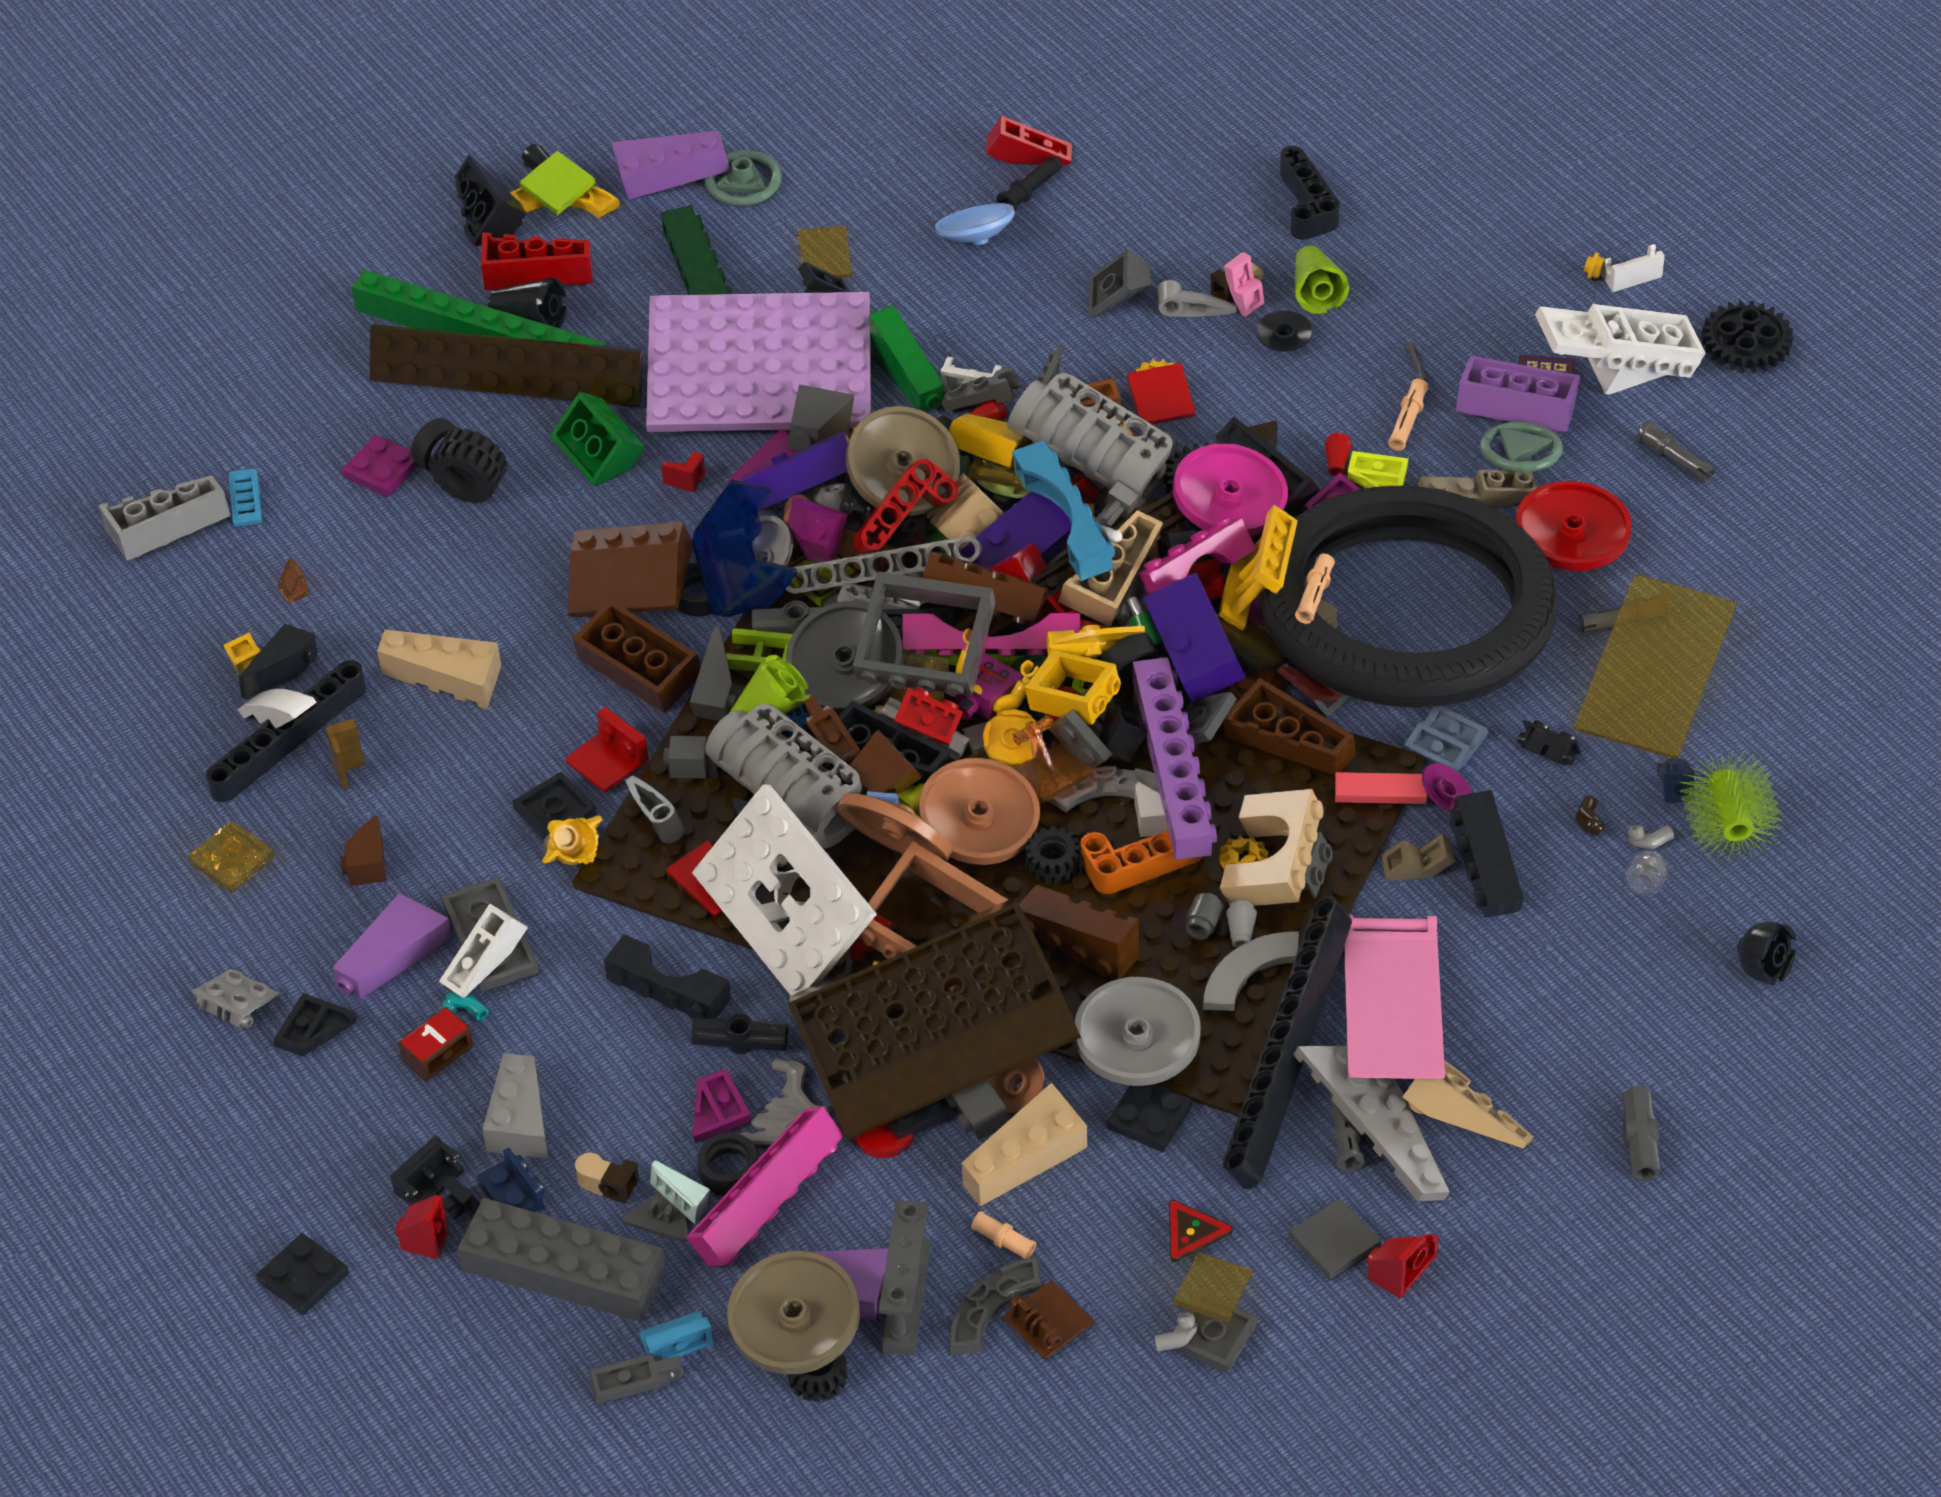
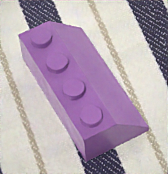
(1517, 393)

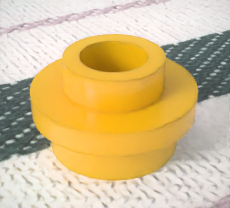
(1594, 266)

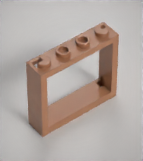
(938, 874)

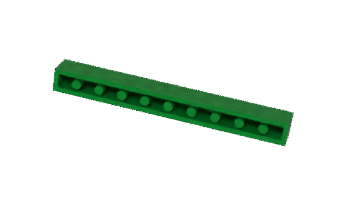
(434, 310)

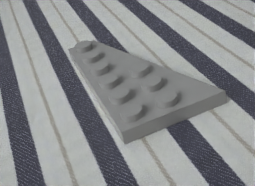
(1380, 1112)

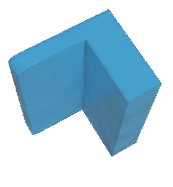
(678, 1336)

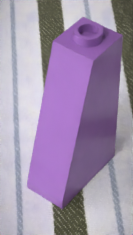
(390, 945)
(867, 1273)

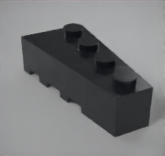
(1486, 854)

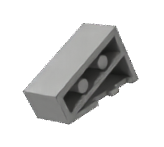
(516, 1110)

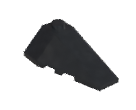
(486, 203)
(1300, 486)

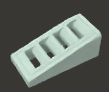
(680, 1190)

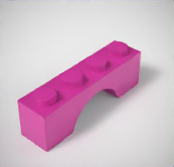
(1225, 542)

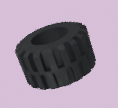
(468, 465)

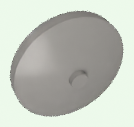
(1137, 1031)

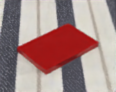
(682, 873)

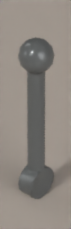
(1410, 348)

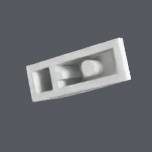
(483, 950)

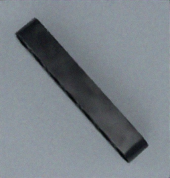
(270, 744)

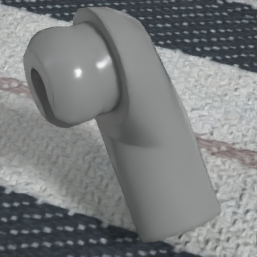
(1649, 840)

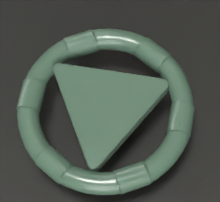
(745, 179)
(1522, 446)

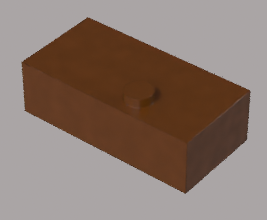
(637, 656)

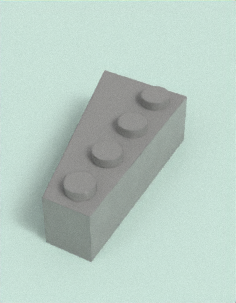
(164, 516)

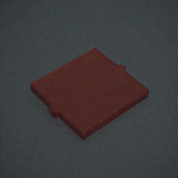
(1308, 685)

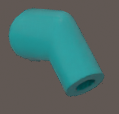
(469, 1003)

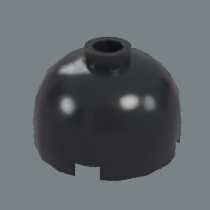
(1767, 951)

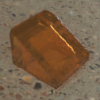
(292, 582)

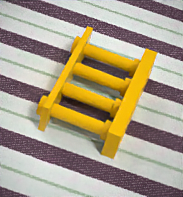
(1259, 569)

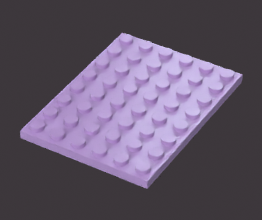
(742, 357)

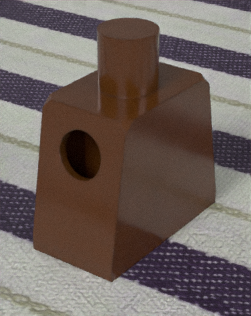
(883, 767)

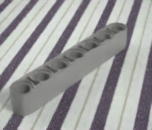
(867, 564)

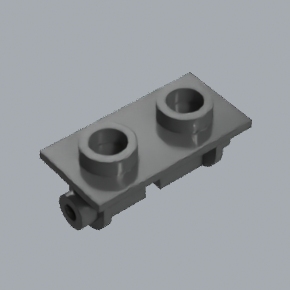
(1321, 856)

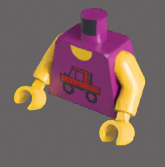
(996, 685)

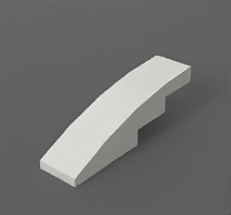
(277, 706)

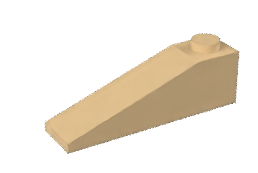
(1459, 1105)

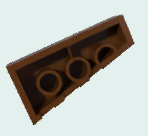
(1012, 594)
(1288, 729)

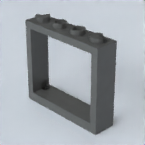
(931, 592)

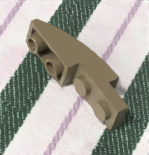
(1489, 487)

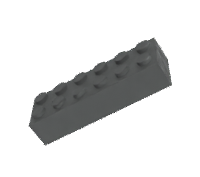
(562, 1259)

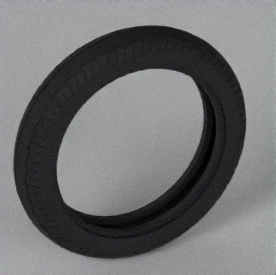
(1411, 677)

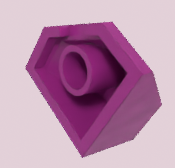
(816, 529)

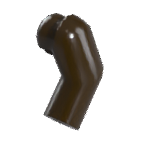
(1587, 818)

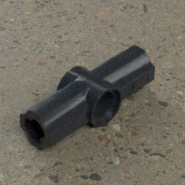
(739, 1033)

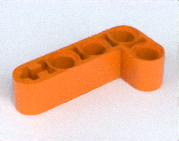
(1129, 865)

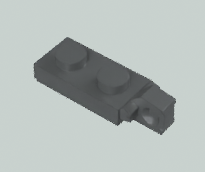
(633, 1376)

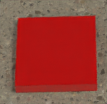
(1161, 394)

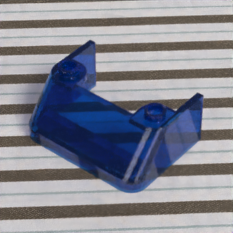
(726, 557)

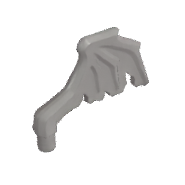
(782, 1111)

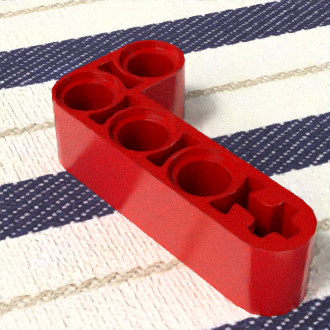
(898, 509)

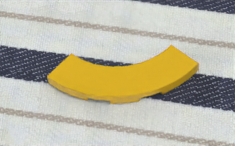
(593, 201)

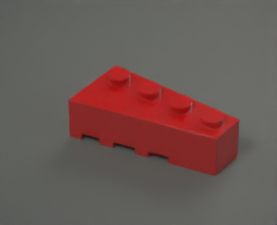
(517, 261)

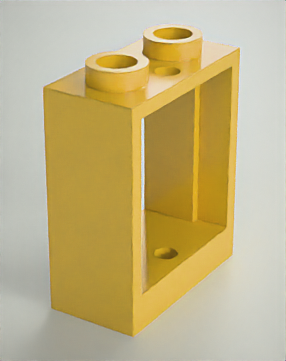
(1043, 686)

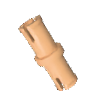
(1003, 1235)

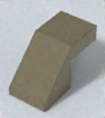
(1409, 862)

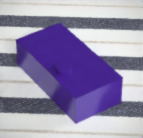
(801, 469)
(1028, 521)
(1194, 637)

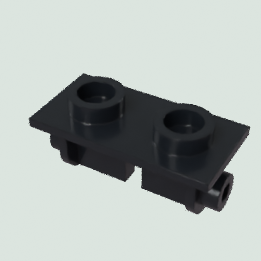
(1560, 745)

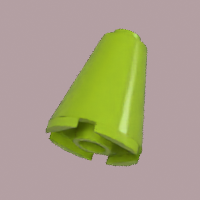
(1318, 281)
(773, 685)

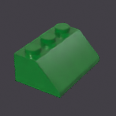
(596, 439)

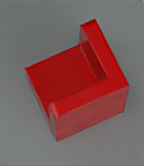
(683, 475)

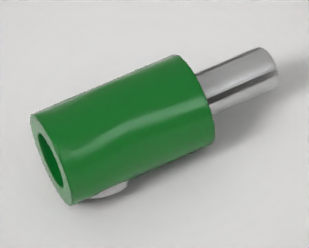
(1144, 619)

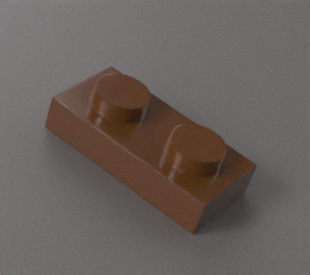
(1269, 675)

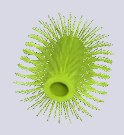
(1730, 805)

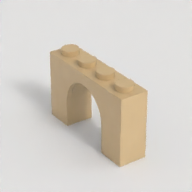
(1283, 874)

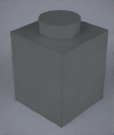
(686, 757)

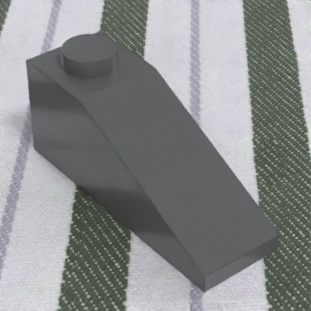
(714, 688)

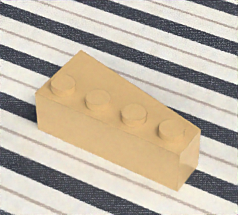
(442, 663)

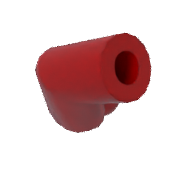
(1088, 490)

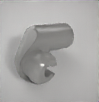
(1180, 1336)

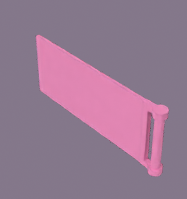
(1393, 999)

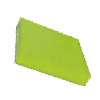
(557, 182)

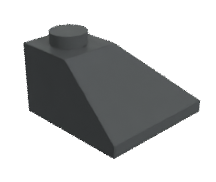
(1117, 282)
(818, 415)

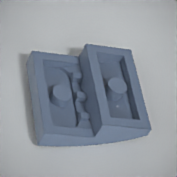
(1446, 738)

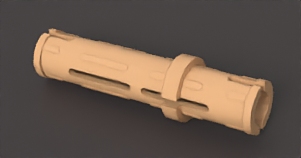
(1411, 406)
(1317, 581)

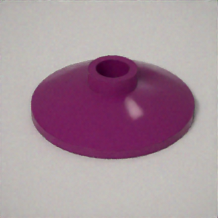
(1444, 785)

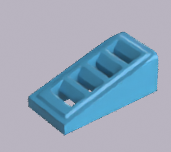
(245, 481)

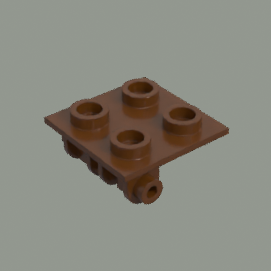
(1047, 1319)

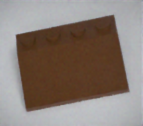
(630, 565)

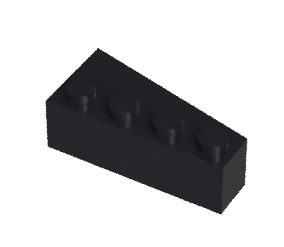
(917, 750)

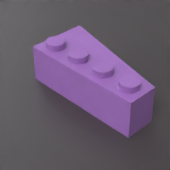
(669, 161)

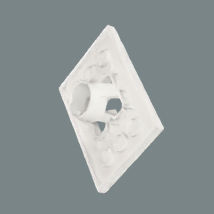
(817, 928)

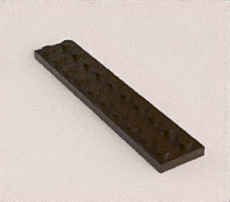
(505, 364)

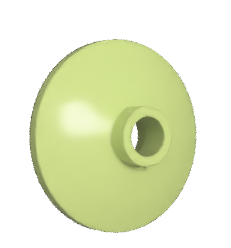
(1003, 492)

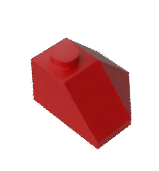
(1401, 1261)

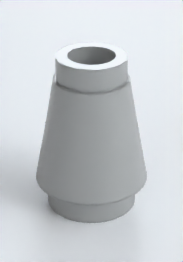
(1241, 921)

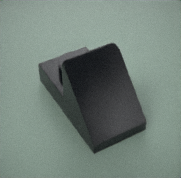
(820, 281)

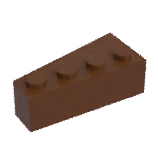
(1083, 933)

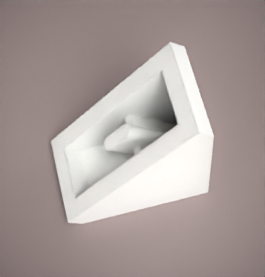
(1149, 811)

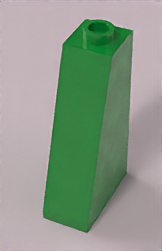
(904, 360)

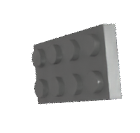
(464, 911)

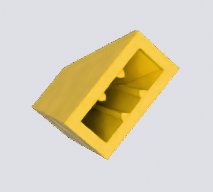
(987, 438)

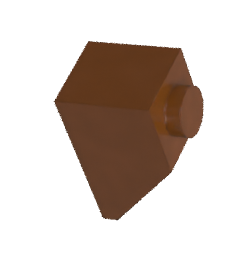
(365, 855)

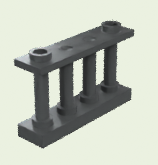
(905, 1278)

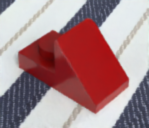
(1022, 564)

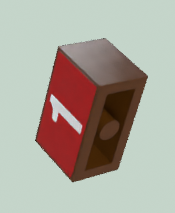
(435, 1043)

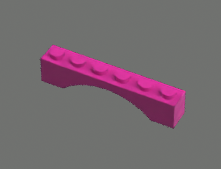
(930, 632)

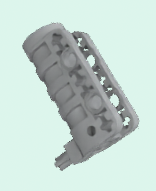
(1093, 442)
(763, 755)

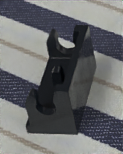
(426, 1172)

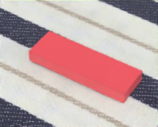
(1379, 788)

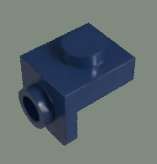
(1671, 775)

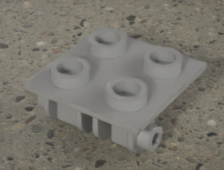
(233, 997)

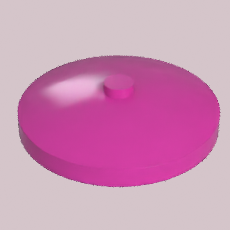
(1230, 483)

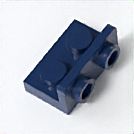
(512, 1184)

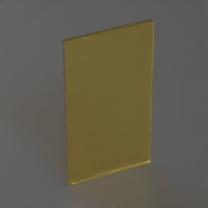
(1655, 666)

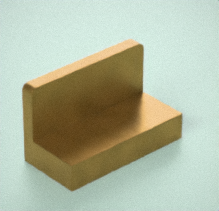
(344, 748)

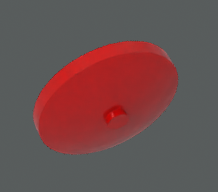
(1576, 524)

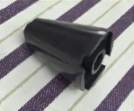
(532, 300)

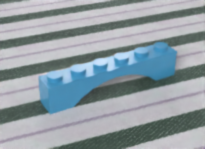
(1041, 473)

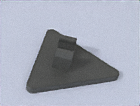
(659, 1217)

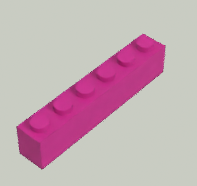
(765, 1187)

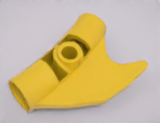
(1090, 641)

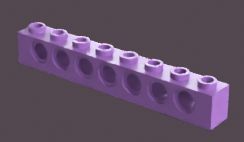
(1173, 760)

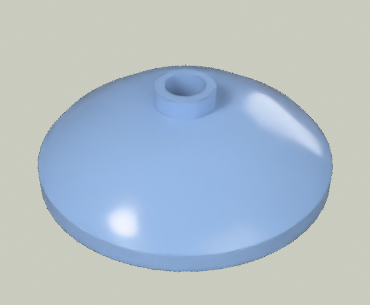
(975, 223)

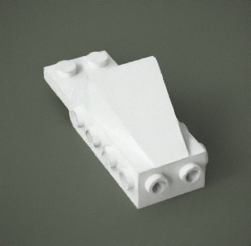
(1624, 343)

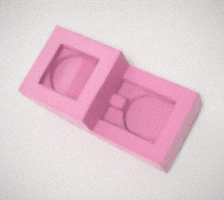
(1243, 286)

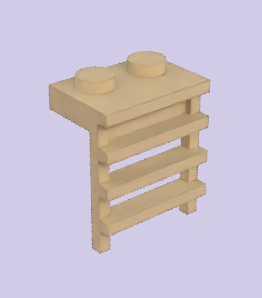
(966, 514)

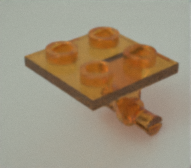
(1052, 769)

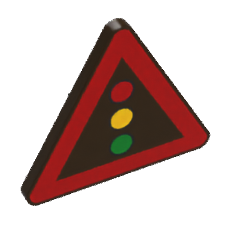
(1192, 1230)

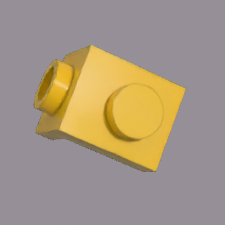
(241, 651)

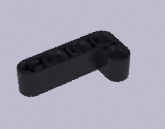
(1317, 204)

